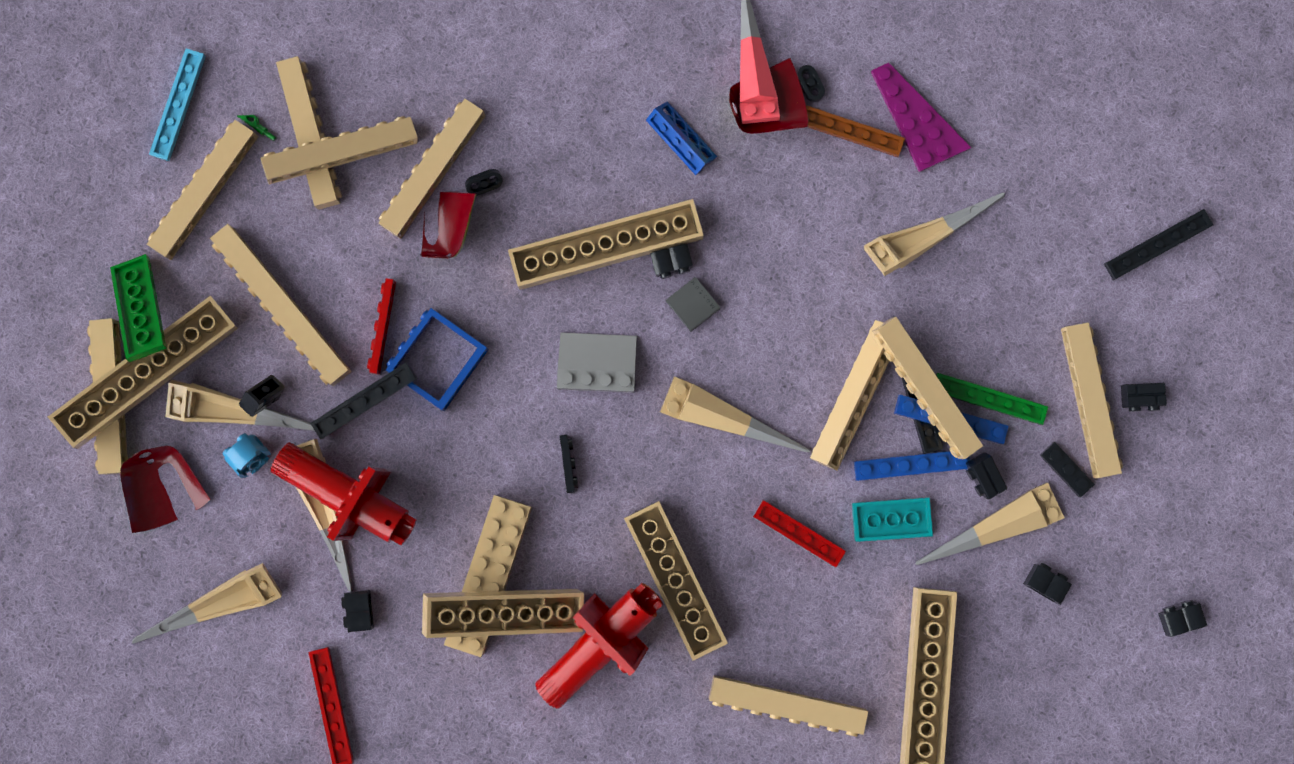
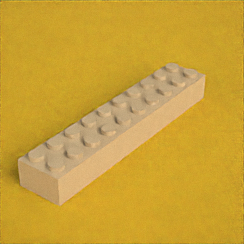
(605, 244)
(134, 381)
(928, 676)

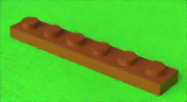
(854, 132)

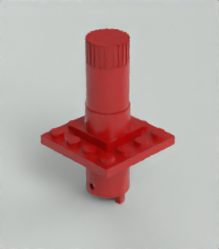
(353, 500)
(608, 637)

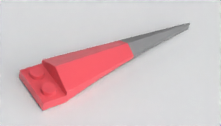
(757, 88)

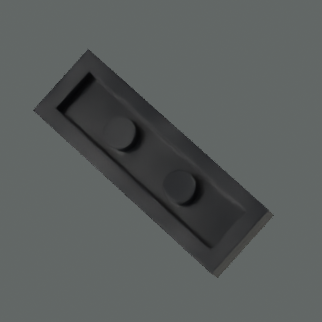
(568, 463)
(1067, 469)

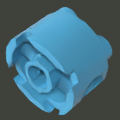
(246, 455)

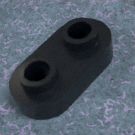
(811, 83)
(483, 181)

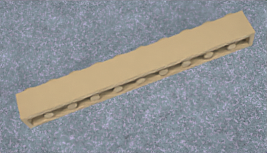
(280, 304)

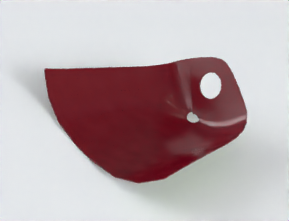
(788, 91)
(453, 225)
(145, 493)

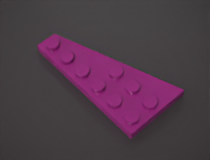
(924, 130)

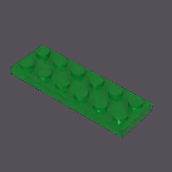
(138, 308)

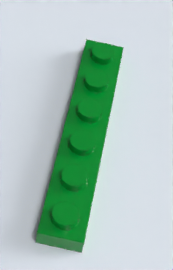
(993, 399)

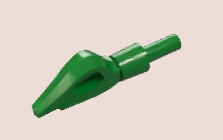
(259, 128)

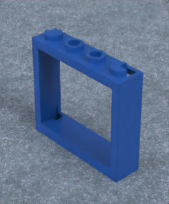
(464, 374)

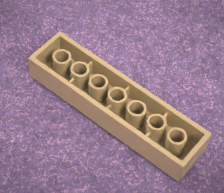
(493, 560)
(675, 581)
(500, 612)

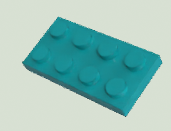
(892, 519)

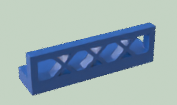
(679, 139)

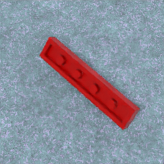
(381, 326)
(799, 533)

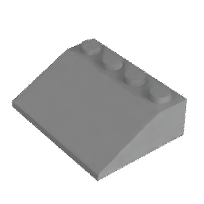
(596, 362)

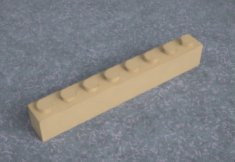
(307, 127)
(339, 150)
(432, 168)
(202, 189)
(105, 355)
(927, 388)
(1091, 400)
(851, 403)
(788, 705)

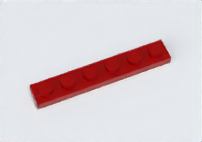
(331, 706)

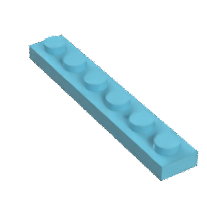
(177, 104)

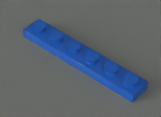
(982, 427)
(908, 465)

